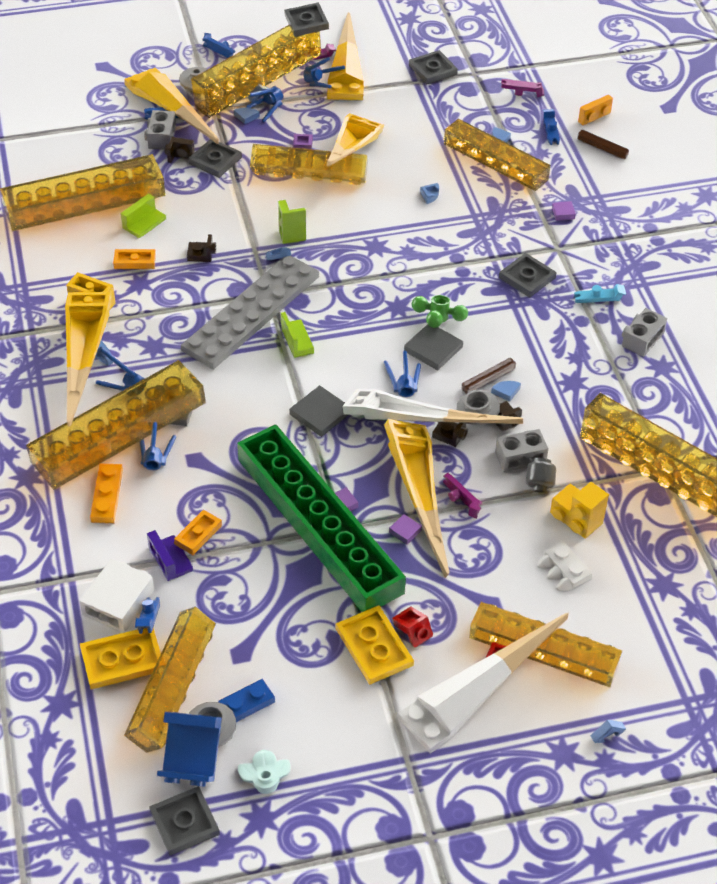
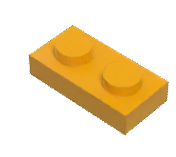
(595, 109)
(134, 259)
(198, 532)

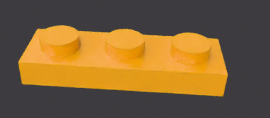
(106, 493)

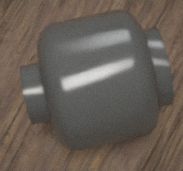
(541, 475)

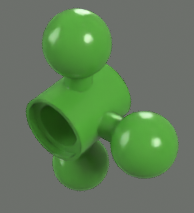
(439, 309)

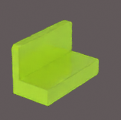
(142, 216)
(291, 223)
(296, 336)

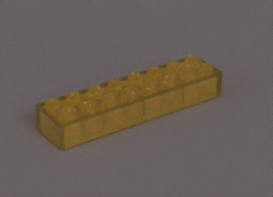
(255, 65)
(82, 192)
(115, 424)
(652, 451)

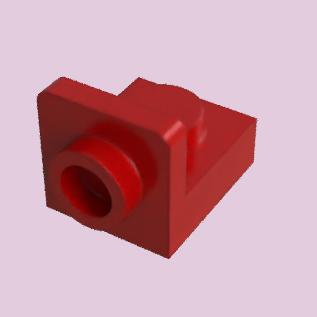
(414, 624)

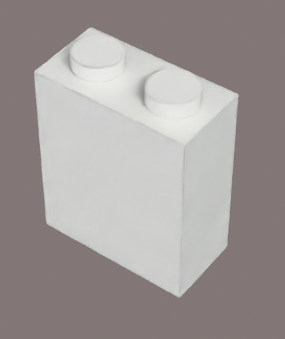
(117, 595)

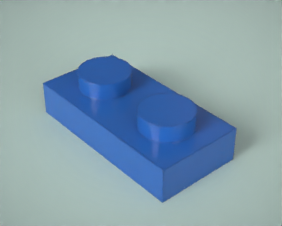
(249, 699)

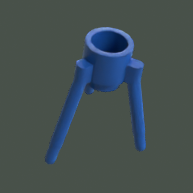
(313, 74)
(273, 97)
(129, 378)
(405, 385)
(152, 457)

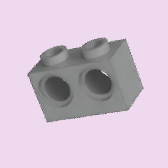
(160, 129)
(644, 332)
(520, 449)

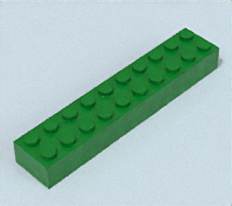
(321, 519)

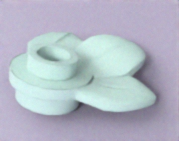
(264, 771)

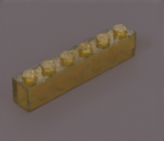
(497, 154)
(307, 163)
(560, 650)
(170, 679)

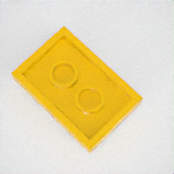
(374, 645)
(120, 657)

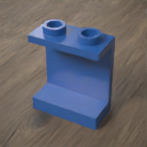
(190, 748)

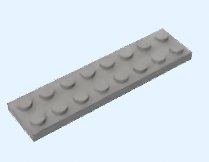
(249, 311)

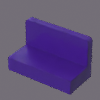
(169, 557)

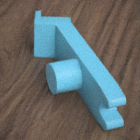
(598, 294)

